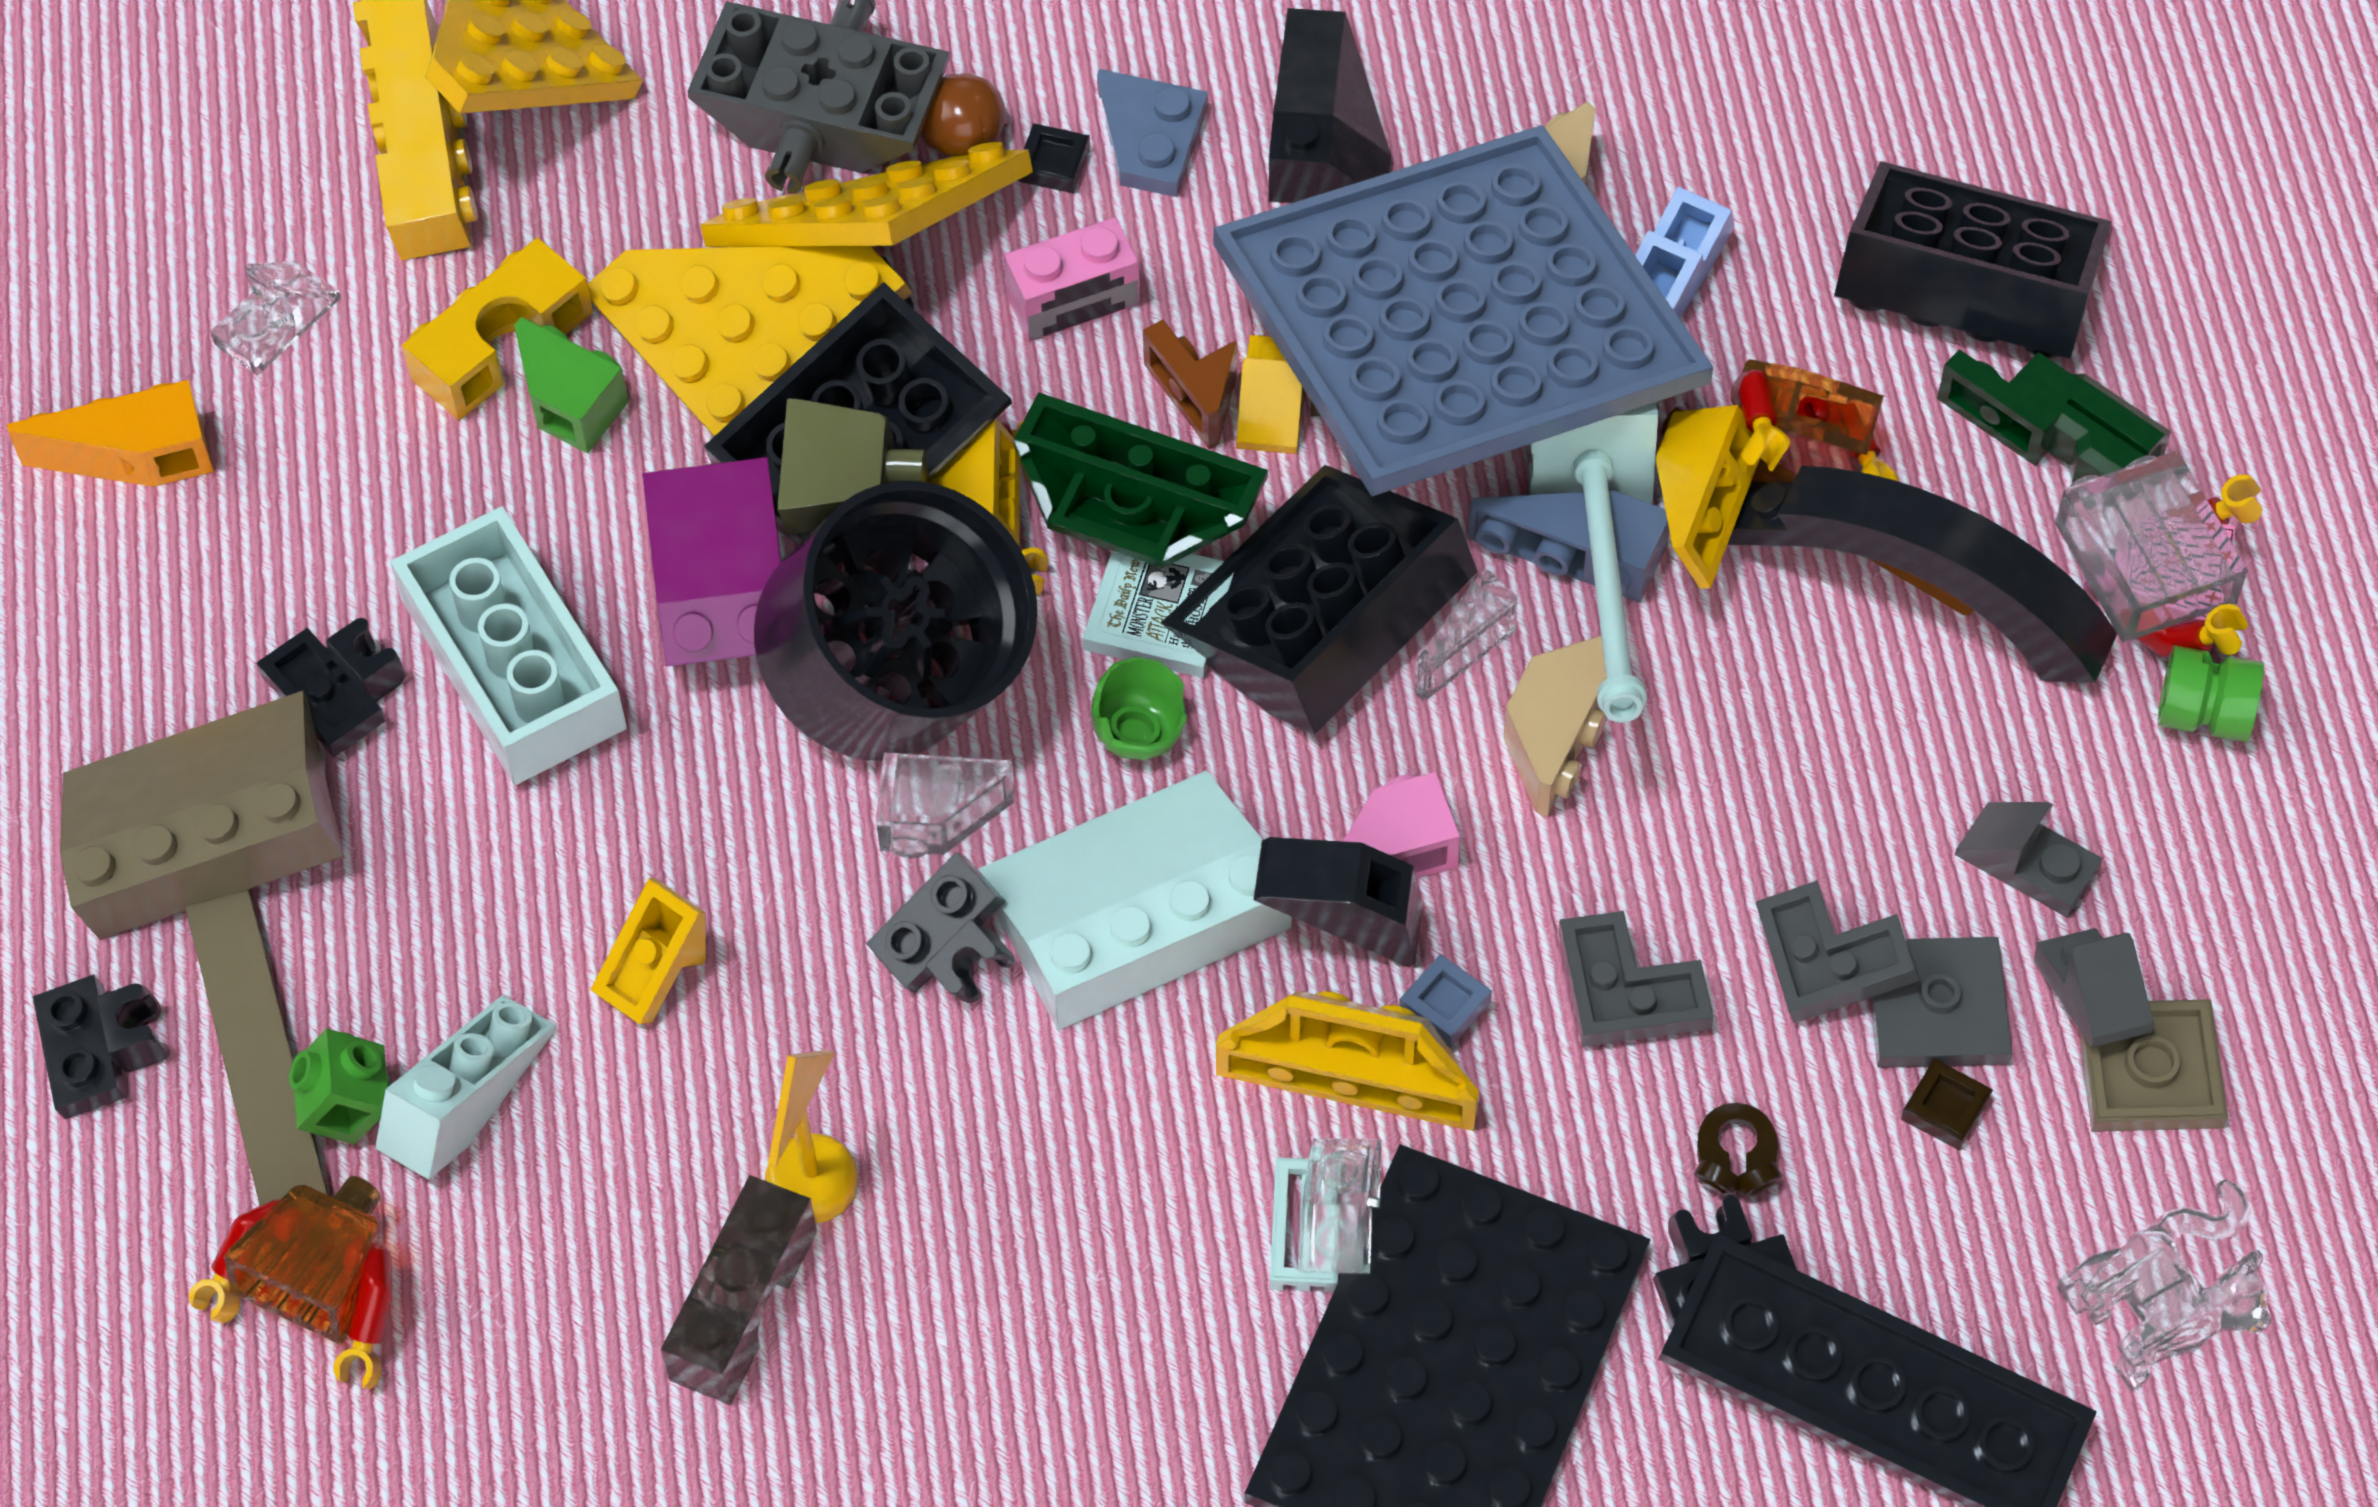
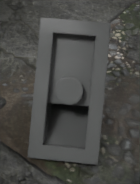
(2020, 850)
(2097, 984)

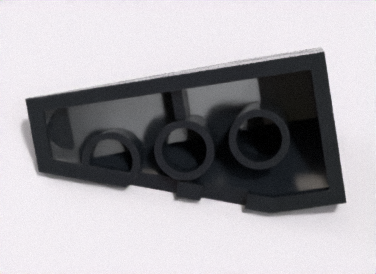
(1323, 111)

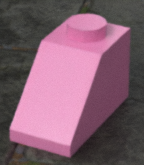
(1410, 823)

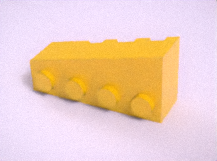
(414, 131)

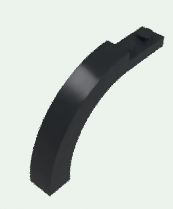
(1945, 545)

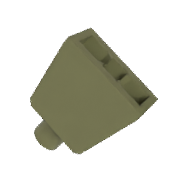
(833, 456)

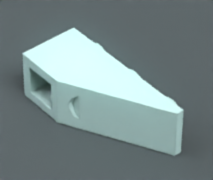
(458, 1086)

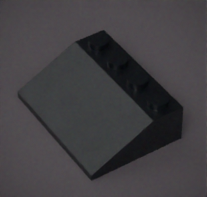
(1972, 260)
(876, 362)
(1325, 595)

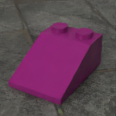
(711, 555)

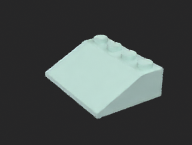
(1134, 898)

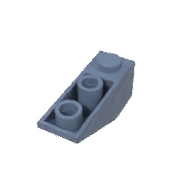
(1555, 535)

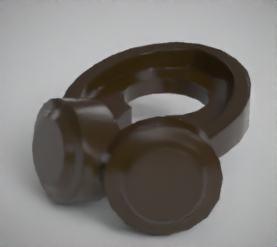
(1714, 1161)

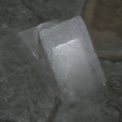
(277, 312)

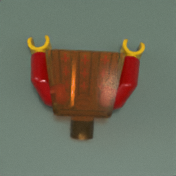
(1808, 407)
(311, 1264)

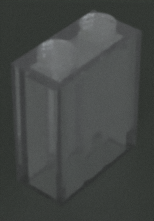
(2150, 545)

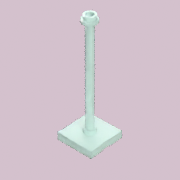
(1595, 460)

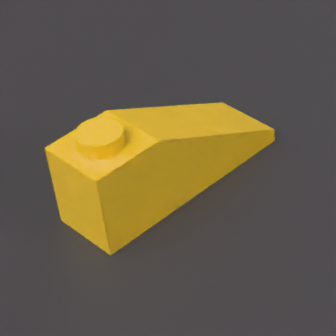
(1703, 484)

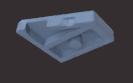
(1151, 129)

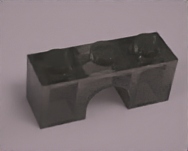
(722, 1314)

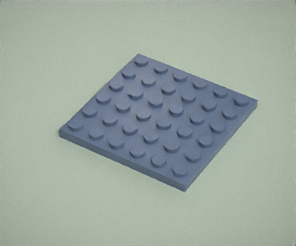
(1460, 309)

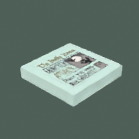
(1136, 601)

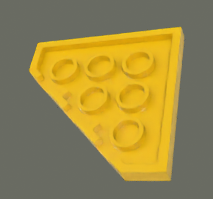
(524, 57)
(870, 208)
(733, 317)

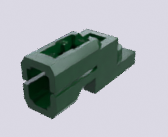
(2052, 413)

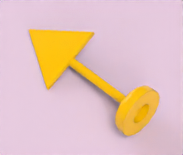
(809, 1161)

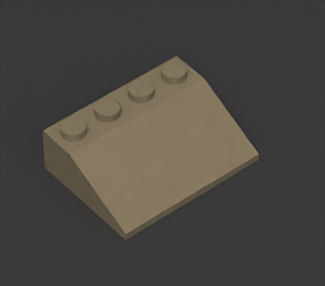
(196, 817)

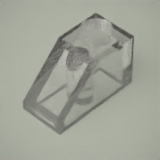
(938, 801)

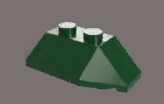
(1131, 484)

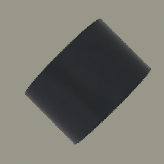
(825, 672)

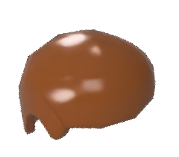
(964, 114)

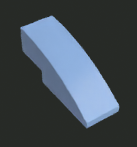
(1685, 246)

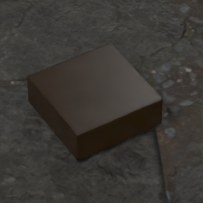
(1946, 1104)

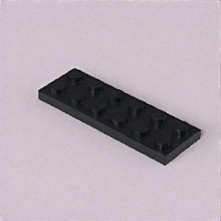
(1874, 1382)

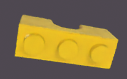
(453, 352)

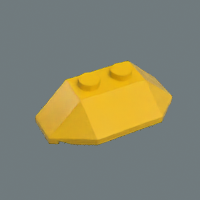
(1351, 1056)

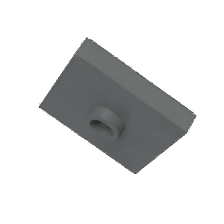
(1949, 1014)

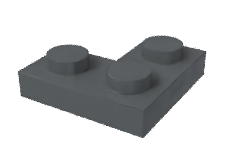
(1826, 968)
(1626, 1002)

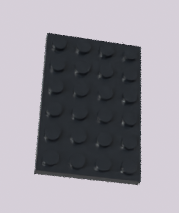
(1457, 1353)

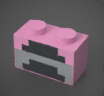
(1072, 279)

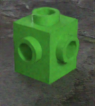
(339, 1086)

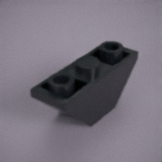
(1344, 891)

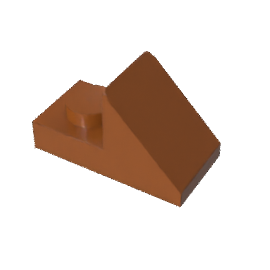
(1194, 385)

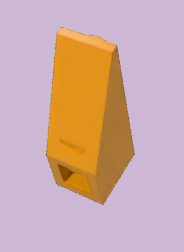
(127, 438)

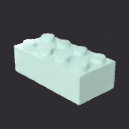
(509, 645)

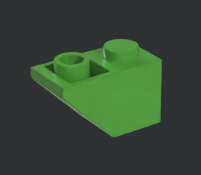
(569, 387)

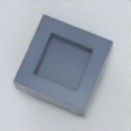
(1447, 998)

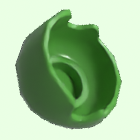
(1138, 708)

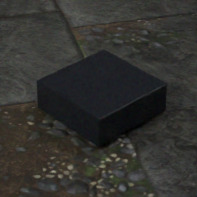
(1056, 157)

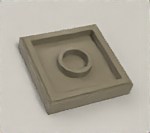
(2158, 1077)

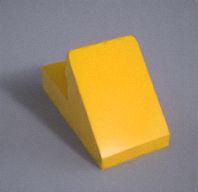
(1268, 400)
(650, 951)

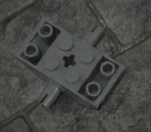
(816, 88)

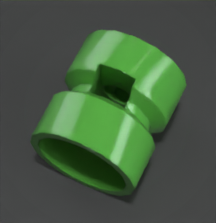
(2210, 694)

